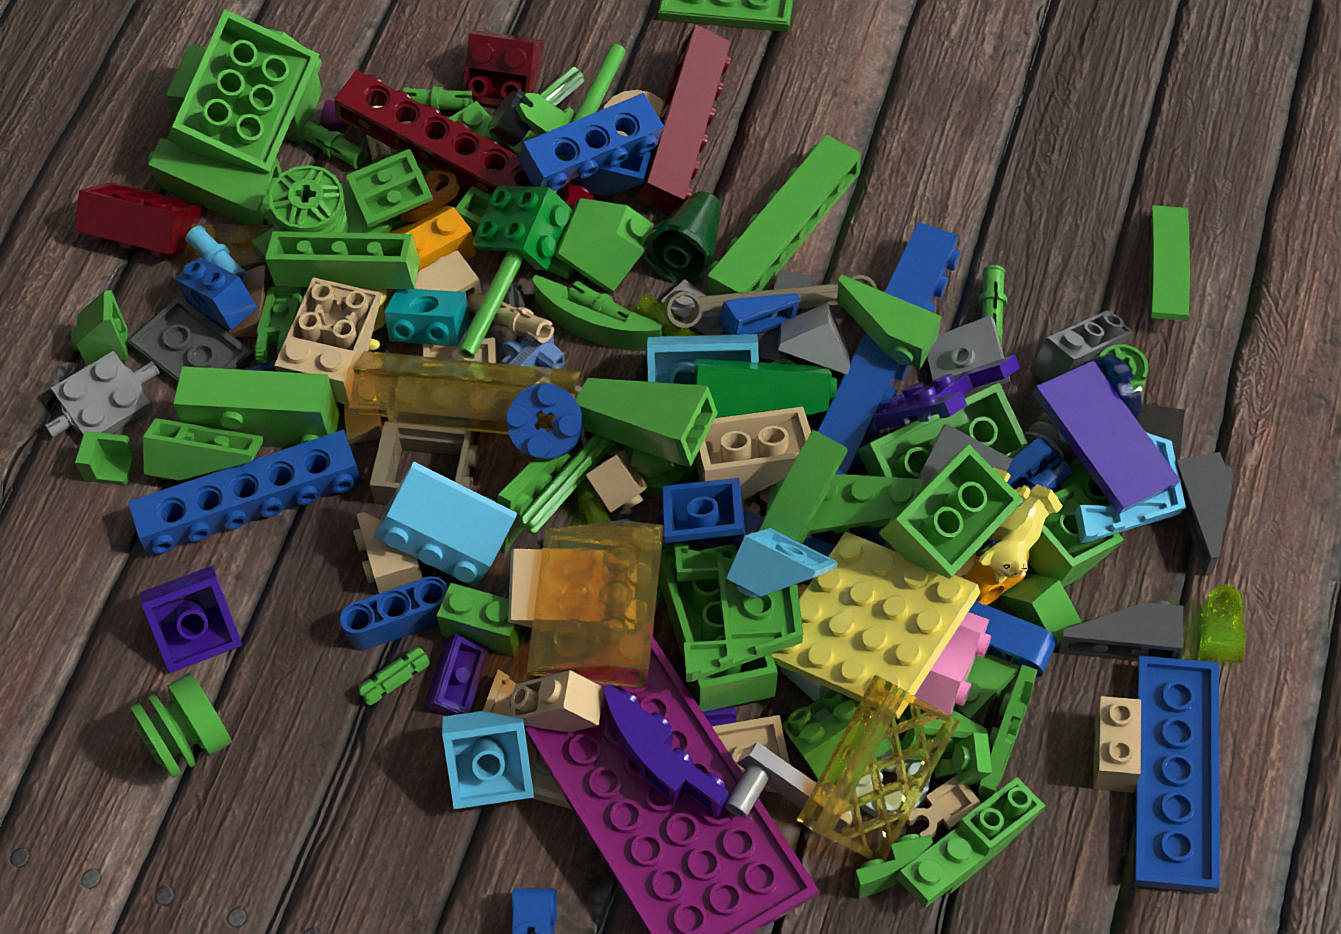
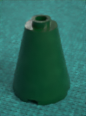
(685, 239)

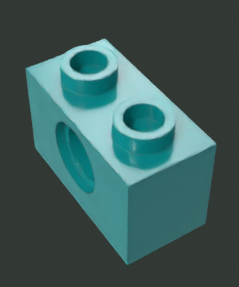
(427, 316)

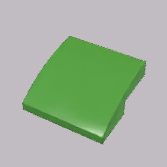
(389, 187)

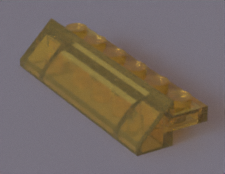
(448, 390)

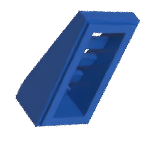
(757, 314)

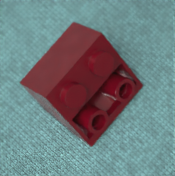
(499, 65)

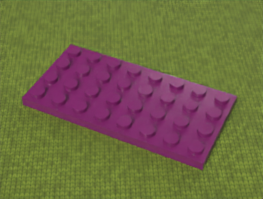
(676, 861)

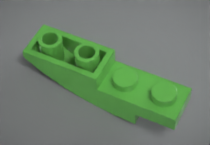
(972, 843)

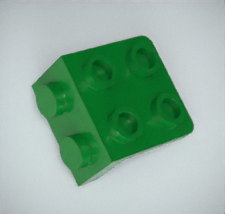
(524, 222)

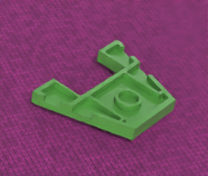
(750, 624)

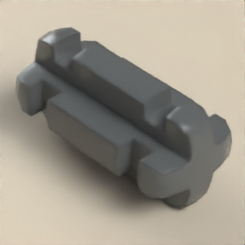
(515, 295)

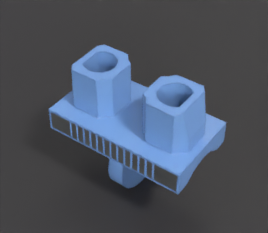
(533, 353)

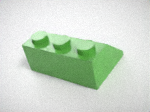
(952, 514)

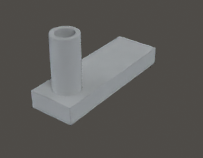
(767, 768)

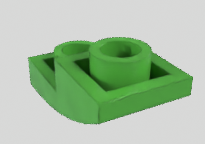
(881, 875)

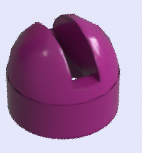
(328, 116)

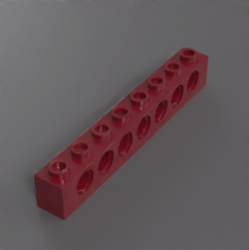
(355, 108)

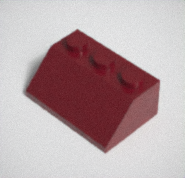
(136, 218)

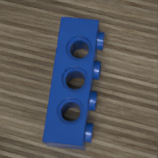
(630, 116)

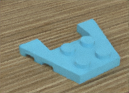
(1102, 521)

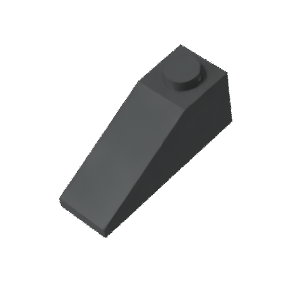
(1206, 493)
(1136, 631)

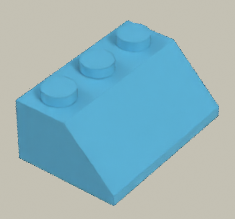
(673, 357)
(444, 524)

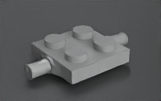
(102, 397)

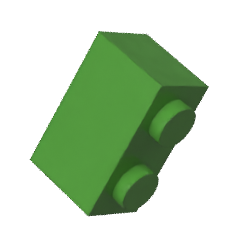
(479, 618)

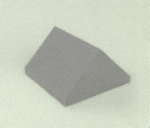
(816, 339)

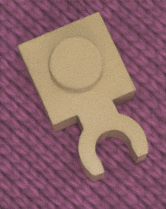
(947, 807)

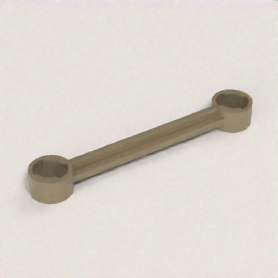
(712, 305)

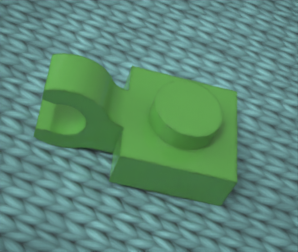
(969, 762)

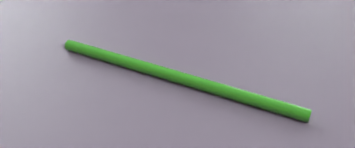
(512, 260)

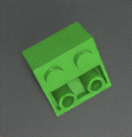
(819, 728)

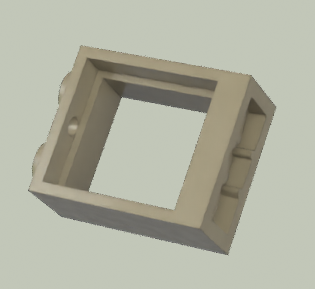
(420, 438)

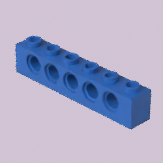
(226, 488)

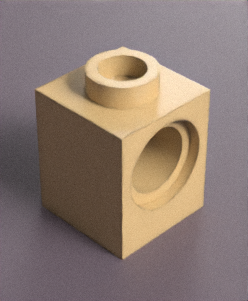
(618, 482)

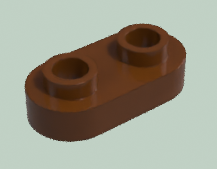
(443, 188)

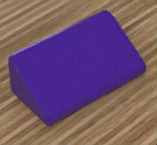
(456, 676)

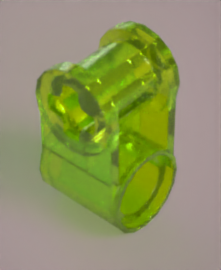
(1223, 630)

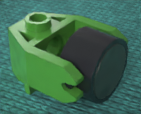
(519, 113)

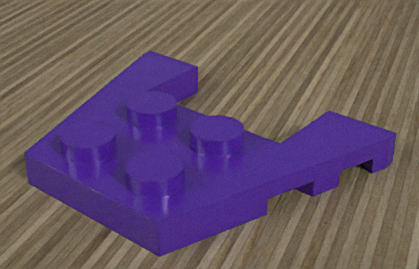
(942, 396)

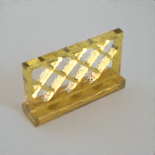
(856, 758)

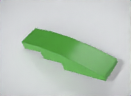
(1169, 263)
(805, 487)

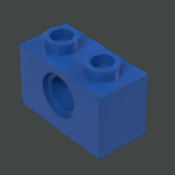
(215, 293)

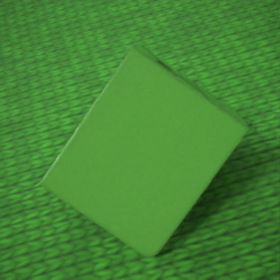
(105, 458)

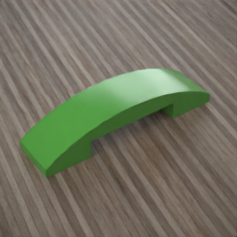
(591, 324)

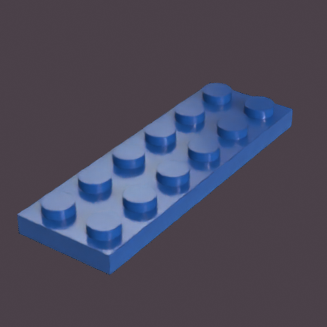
(1179, 776)

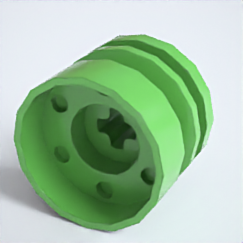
(308, 201)
(180, 725)

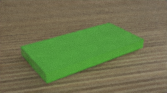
(749, 14)

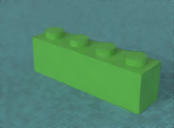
(343, 258)

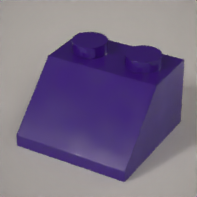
(190, 619)

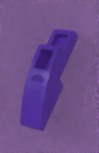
(647, 744)

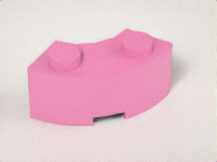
(947, 678)

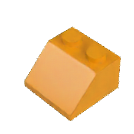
(440, 235)

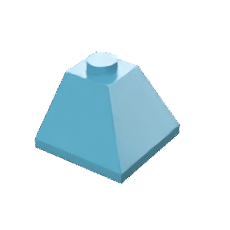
(773, 562)
(486, 759)

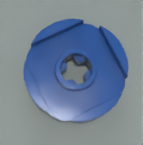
(523, 416)

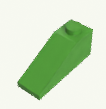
(892, 323)
(191, 450)

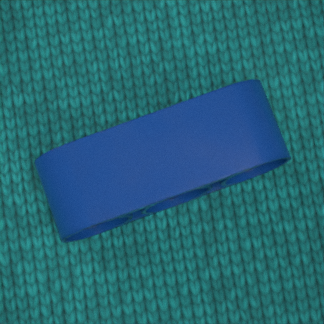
(377, 608)

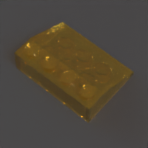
(597, 602)

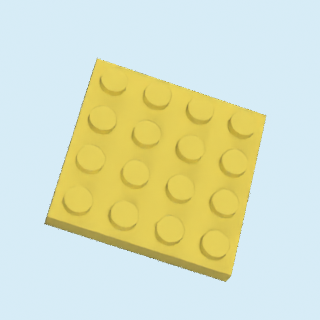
(875, 620)

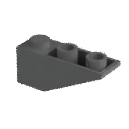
(1078, 344)

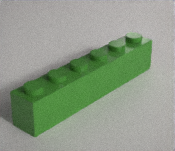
(786, 219)

